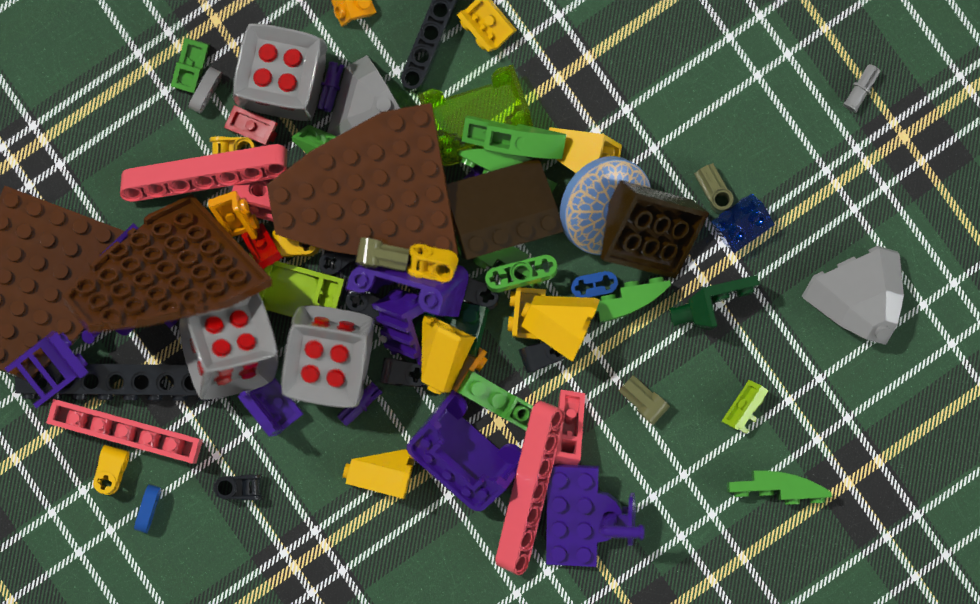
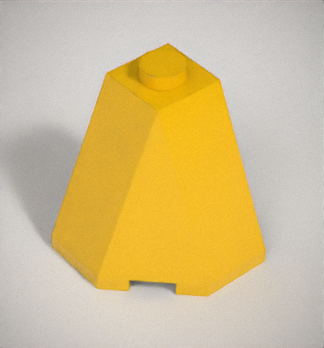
(586, 147)
(560, 321)
(442, 353)
(382, 473)

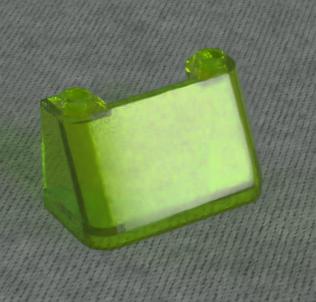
(498, 102)

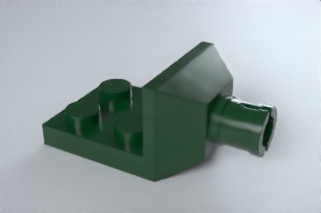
(699, 307)
(470, 320)

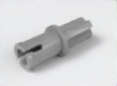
(861, 88)

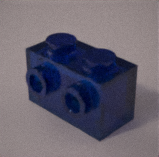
(742, 223)

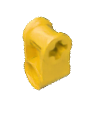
(226, 144)
(292, 248)
(431, 263)
(111, 466)

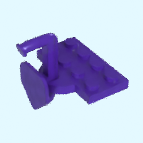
(584, 516)

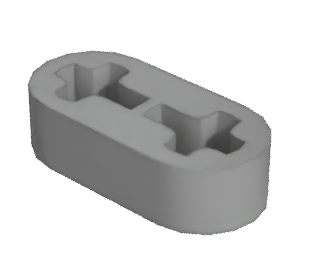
(205, 90)

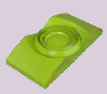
(299, 287)

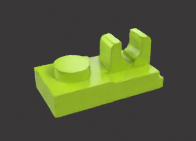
(744, 405)

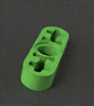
(512, 267)

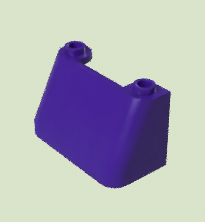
(434, 296)
(463, 456)

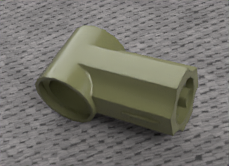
(713, 187)
(375, 253)
(648, 404)

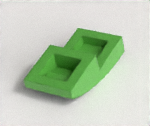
(190, 65)

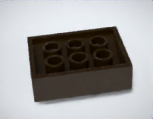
(503, 209)
(650, 229)

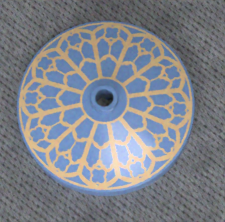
(588, 197)

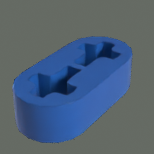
(592, 279)
(147, 508)

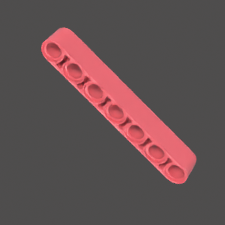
(203, 173)
(530, 487)

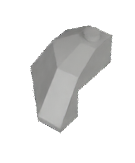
(360, 97)
(861, 294)

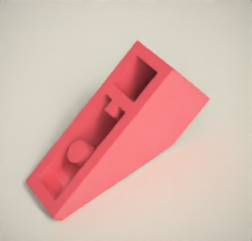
(571, 435)

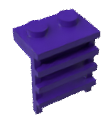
(397, 312)
(58, 351)
(271, 407)

